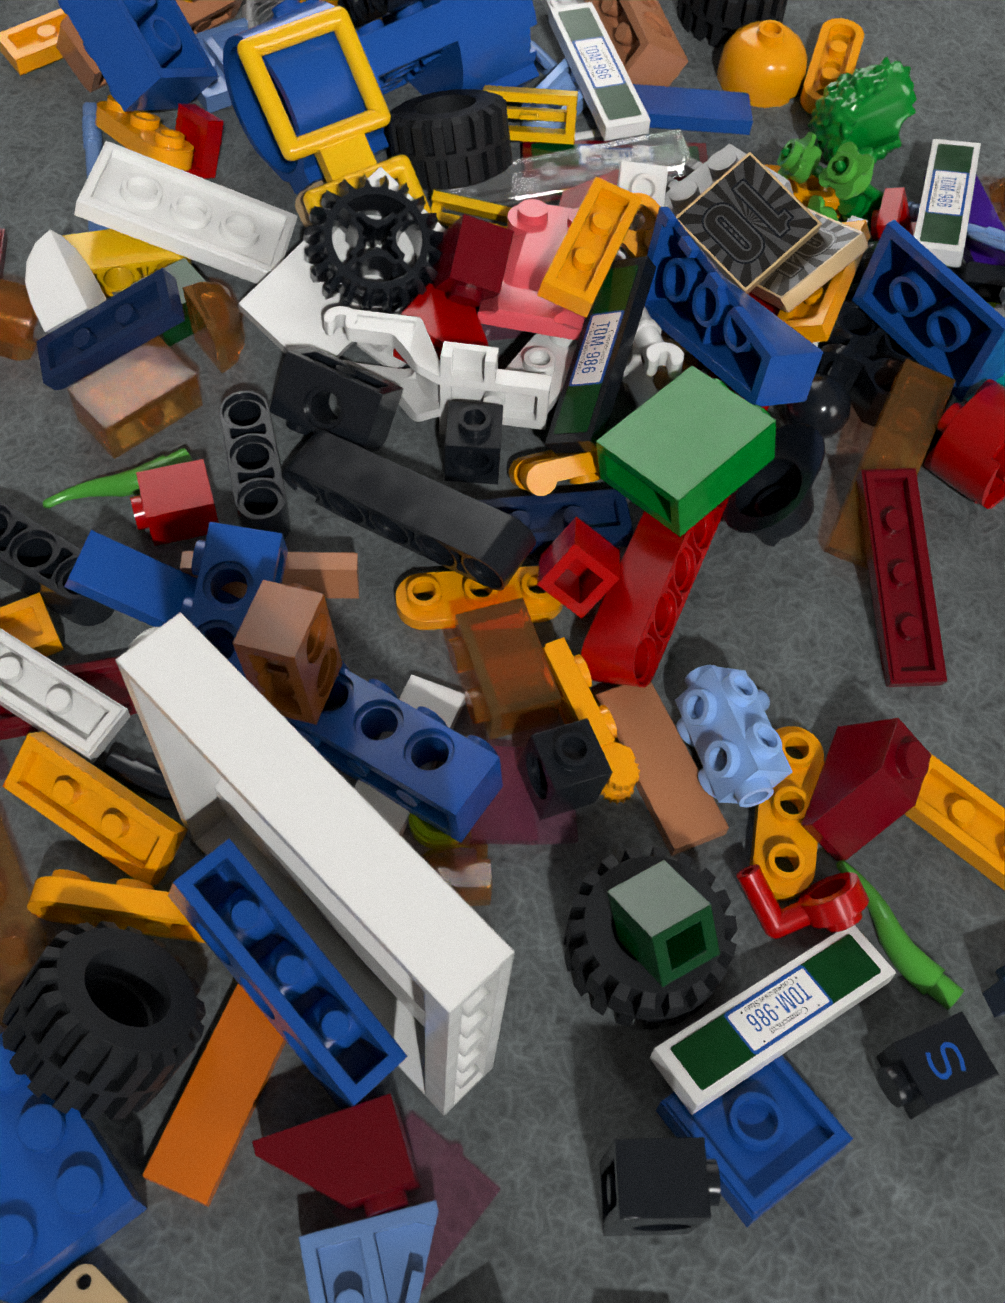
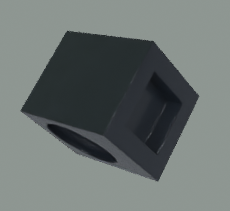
(473, 442)
(564, 768)

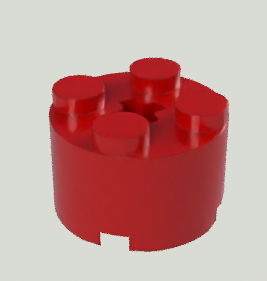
(973, 446)

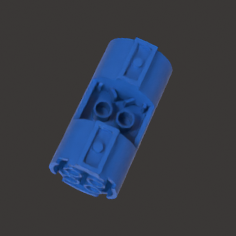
(425, 44)

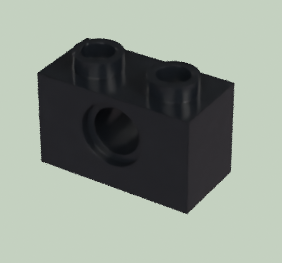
(364, 399)
(657, 1186)

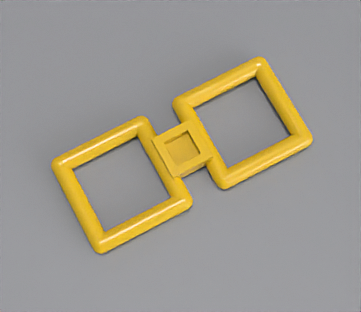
(341, 146)

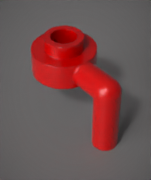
(828, 904)

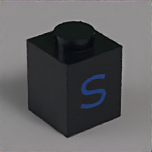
(934, 1066)

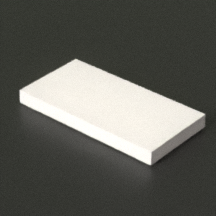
(185, 214)
(293, 307)

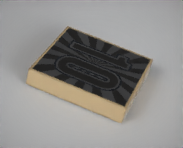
(748, 223)
(812, 264)

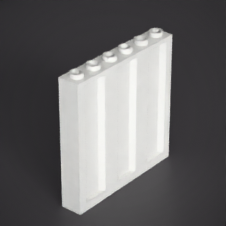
(329, 857)

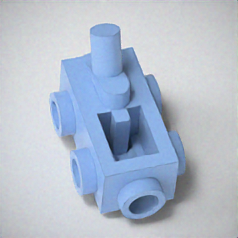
(732, 735)

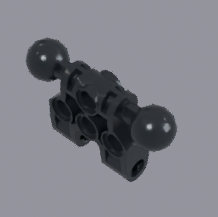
(854, 370)

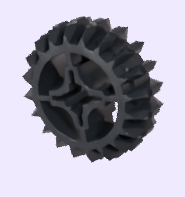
(349, 214)

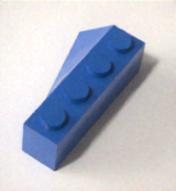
(724, 324)

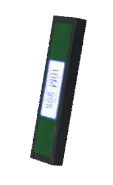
(601, 358)

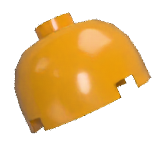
(764, 62)

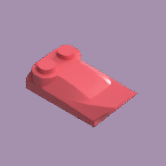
(535, 241)

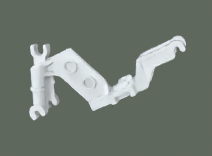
(471, 371)

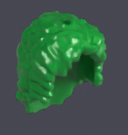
(864, 110)

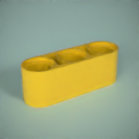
(119, 258)

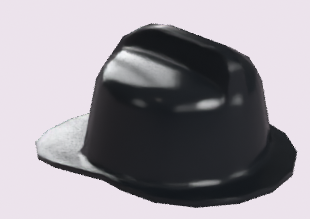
(782, 489)

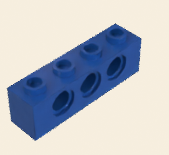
(226, 557)
(444, 797)
(286, 974)

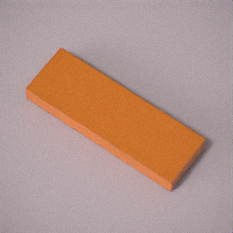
(217, 1102)

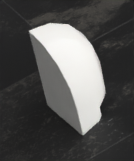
(59, 282)

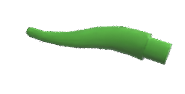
(118, 484)
(903, 953)

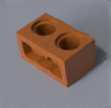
(289, 649)

